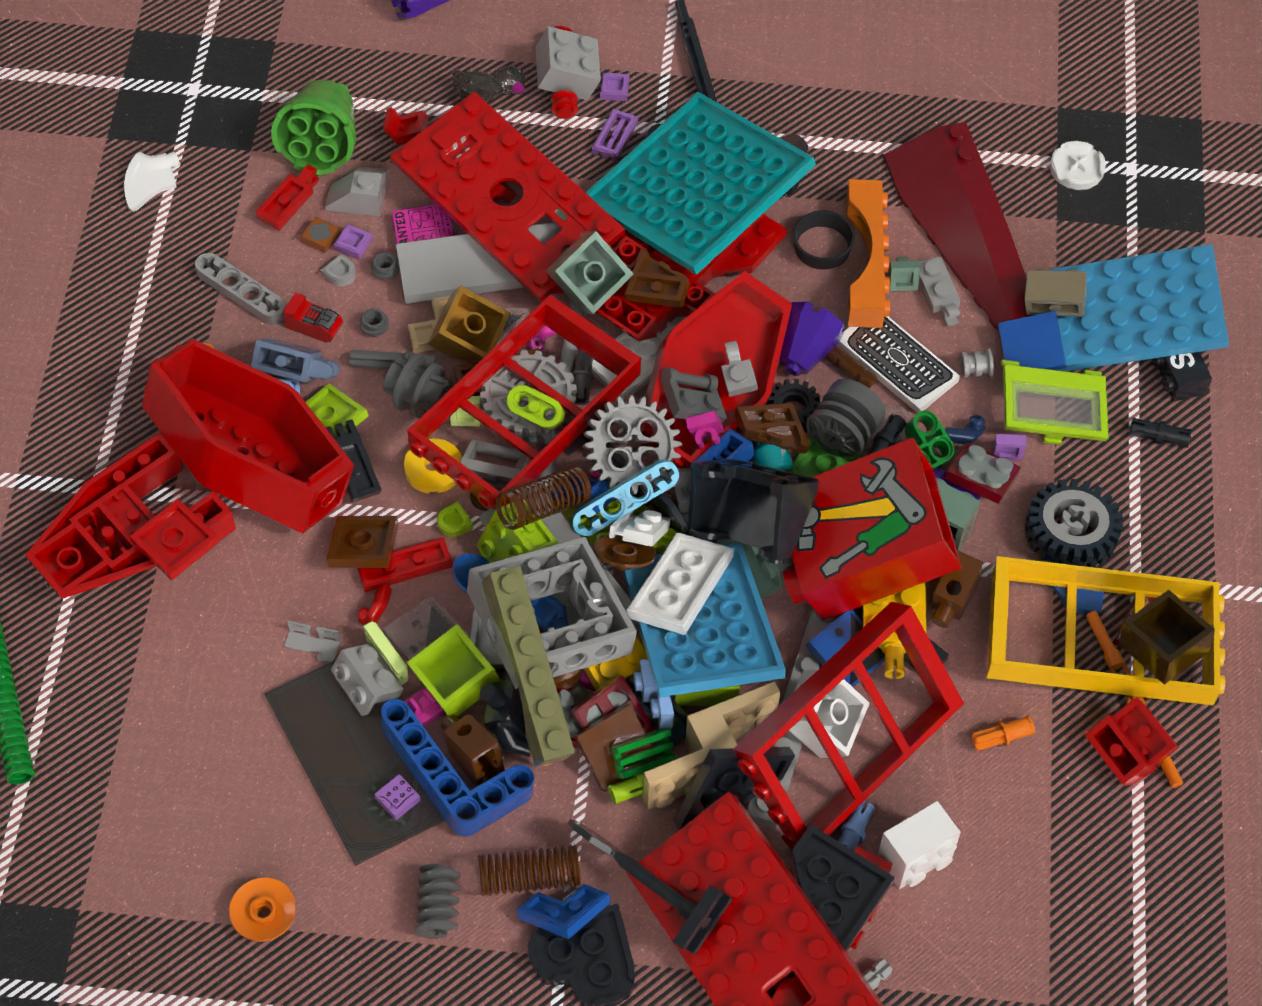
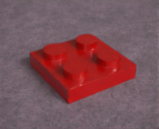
(174, 539)

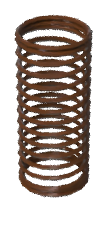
(519, 504)
(571, 861)

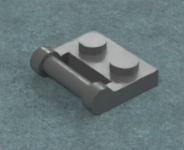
(688, 402)

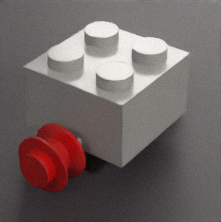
(567, 66)

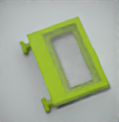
(1055, 403)

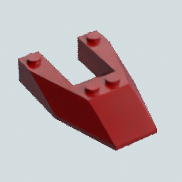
(92, 533)

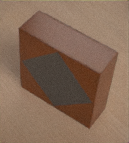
(320, 234)

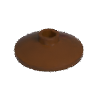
(623, 554)

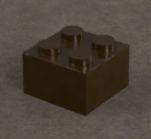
(1166, 636)

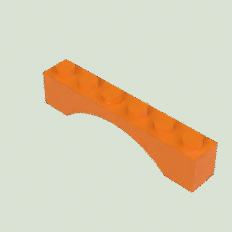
(867, 294)

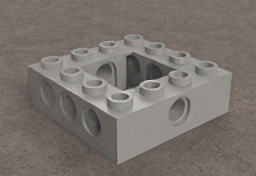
(570, 567)

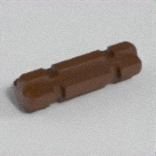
(851, 367)

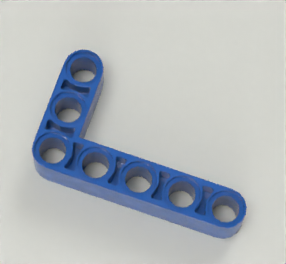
(445, 776)

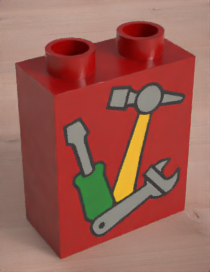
(872, 532)

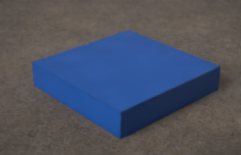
(1034, 341)

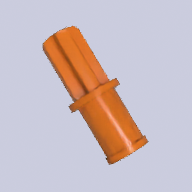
(1003, 733)

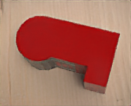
(311, 319)

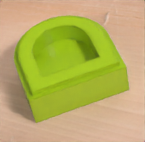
(454, 521)

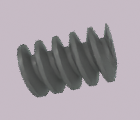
(435, 901)

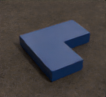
(564, 916)

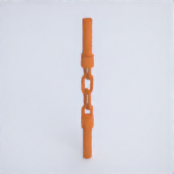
(1115, 661)

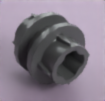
(415, 385)

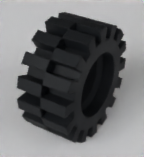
(797, 393)

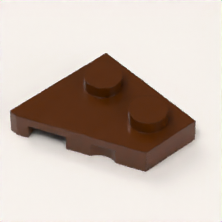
(656, 283)
(773, 425)

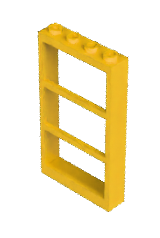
(1111, 581)

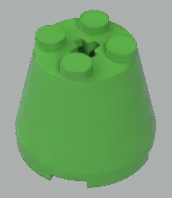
(317, 127)

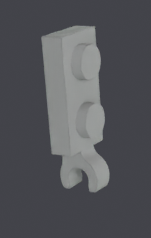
(939, 290)

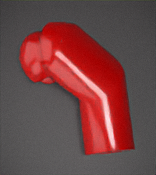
(378, 605)

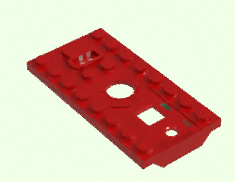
(470, 153)

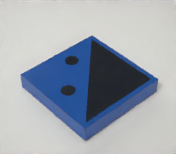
(836, 636)

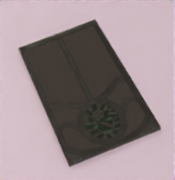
(349, 763)

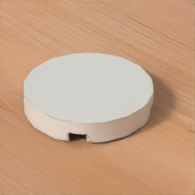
(1077, 165)

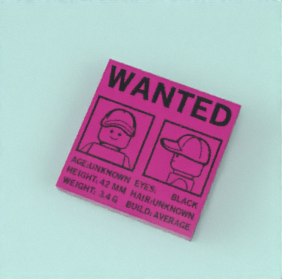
(421, 224)

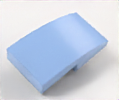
(660, 706)

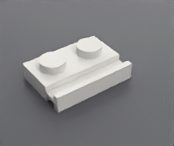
(641, 529)

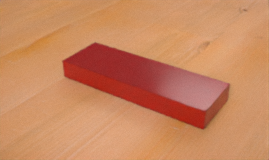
(408, 564)

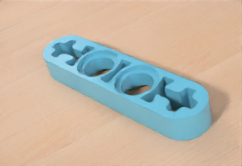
(627, 501)

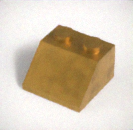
(468, 326)

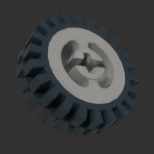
(1079, 510)

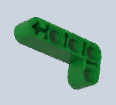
(933, 437)

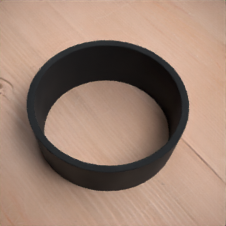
(828, 219)

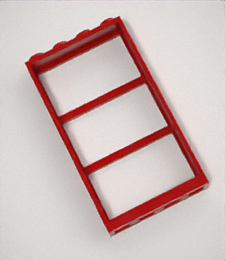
(576, 331)
(800, 703)

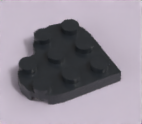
(592, 961)

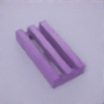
(608, 150)

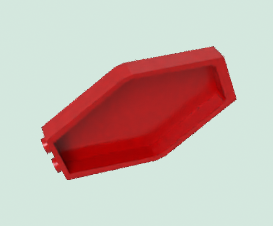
(740, 313)

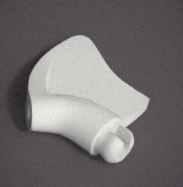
(148, 177)

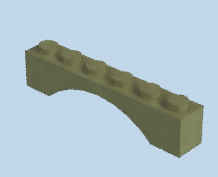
(542, 710)

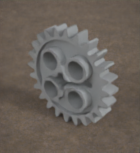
(630, 418)

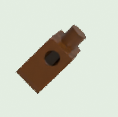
(955, 591)
(472, 748)

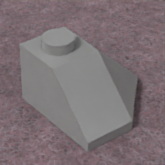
(359, 192)

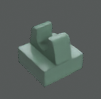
(904, 274)

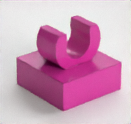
(705, 425)
(424, 707)

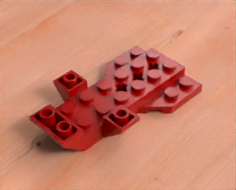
(645, 320)

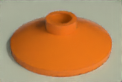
(258, 896)

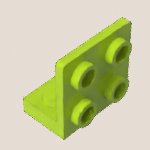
(502, 543)

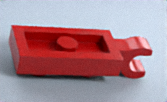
(288, 198)

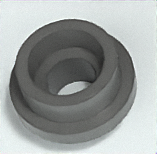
(385, 260)
(374, 316)

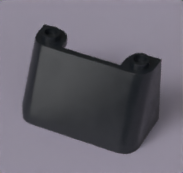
(750, 505)

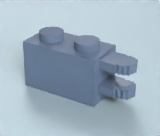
(292, 361)

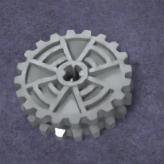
(496, 390)

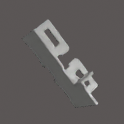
(303, 642)

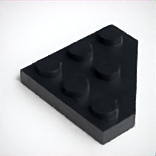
(722, 775)
(839, 883)

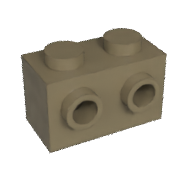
(1056, 292)

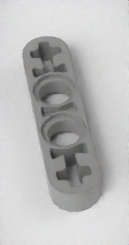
(240, 288)

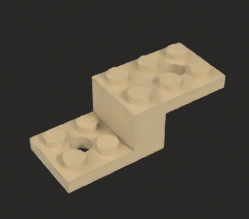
(706, 730)

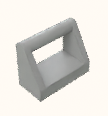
(491, 472)

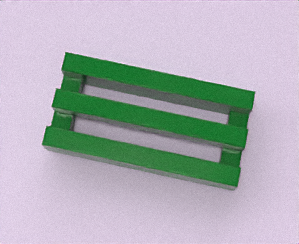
(665, 747)

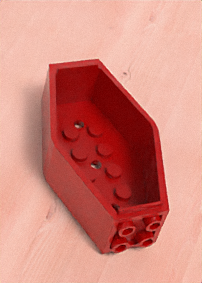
(291, 459)

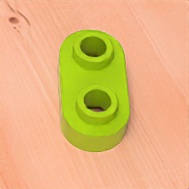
(536, 408)

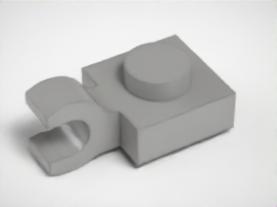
(738, 374)

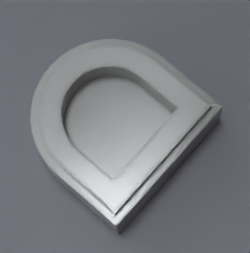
(340, 271)

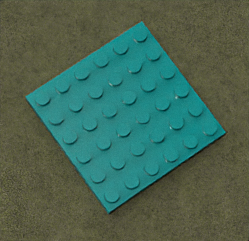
(699, 181)

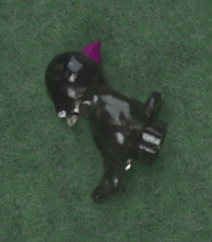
(506, 81)

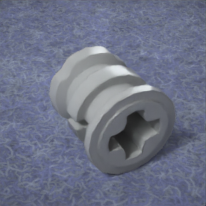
(977, 363)

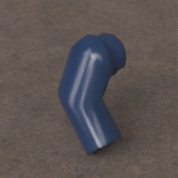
(969, 433)

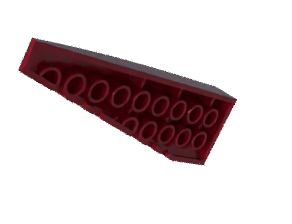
(958, 208)

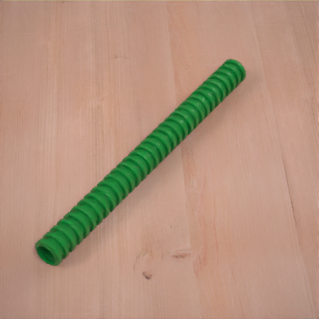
(13, 739)

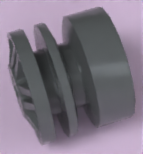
(845, 418)

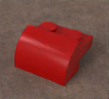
(1132, 742)

